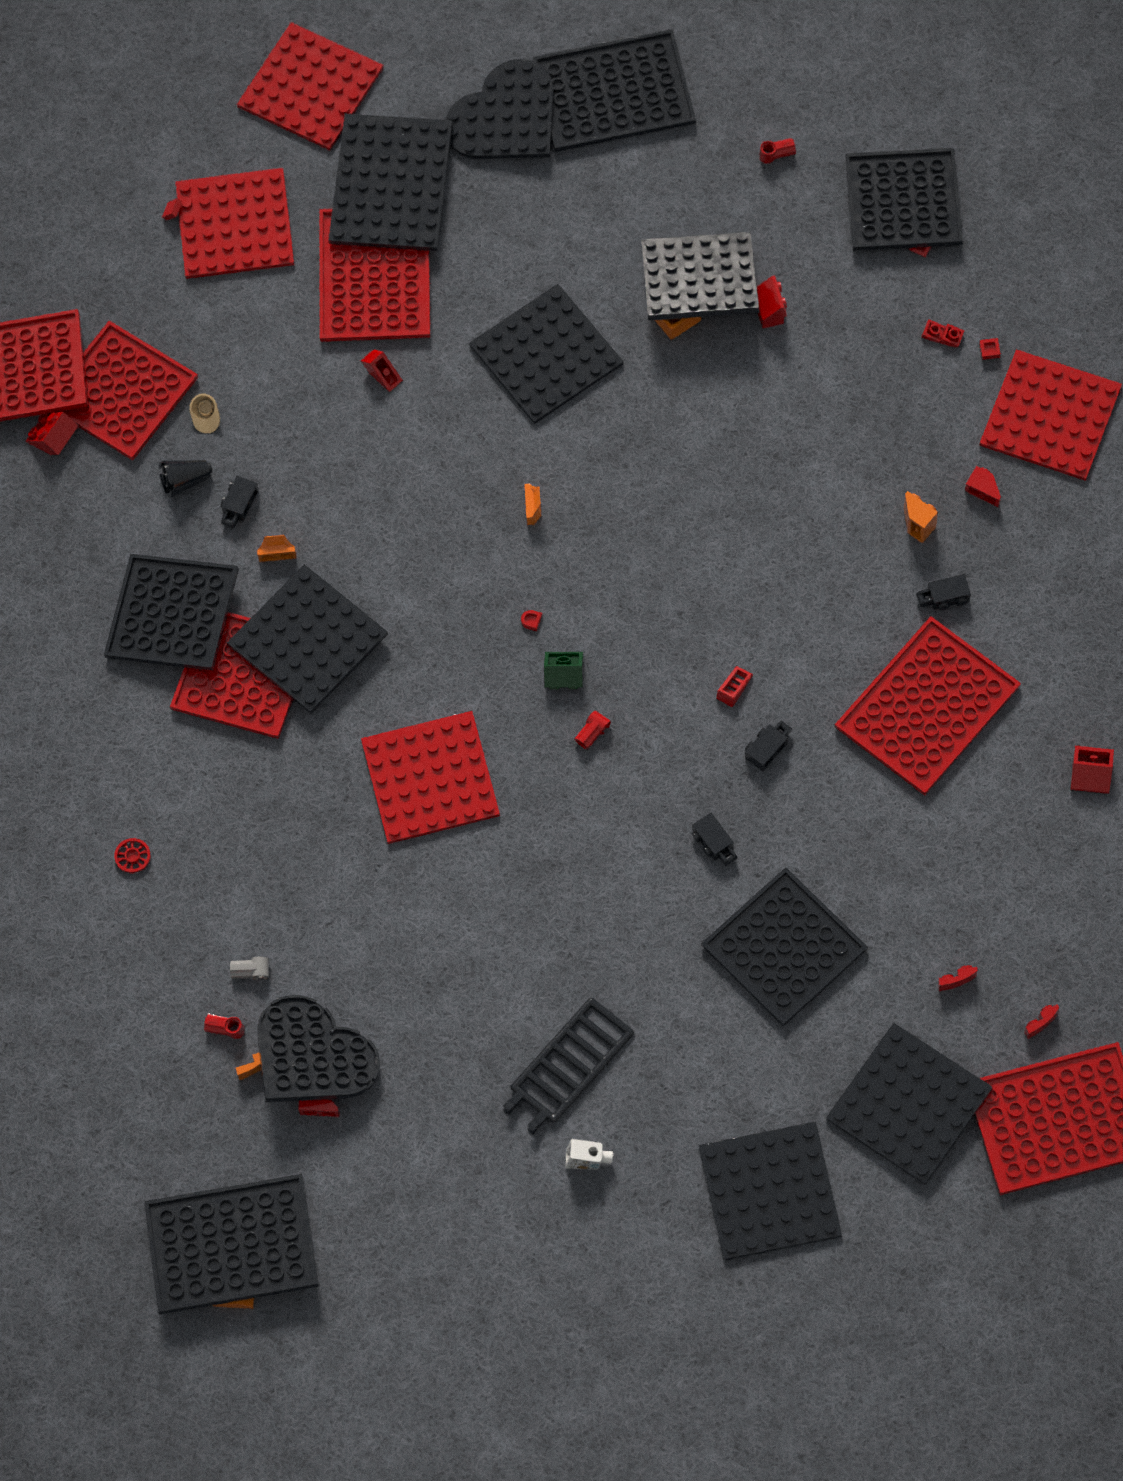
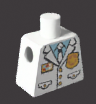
(579, 1155)

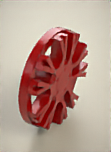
(132, 855)

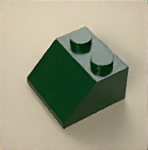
(563, 670)

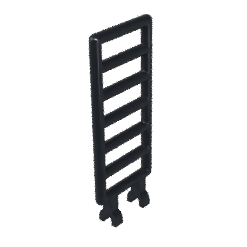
(544, 1113)

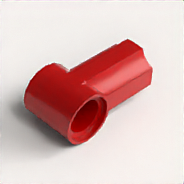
(777, 150)
(594, 727)
(222, 1026)

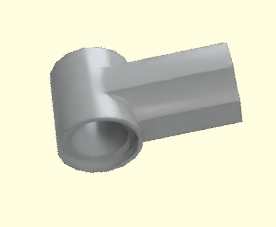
(255, 968)

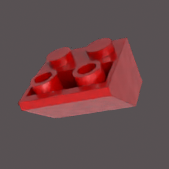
(771, 303)
(52, 432)
(1092, 769)

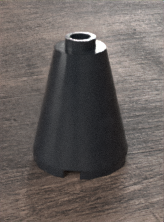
(183, 474)

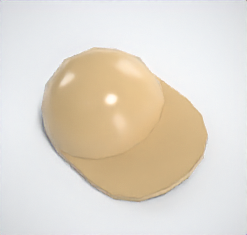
(205, 413)

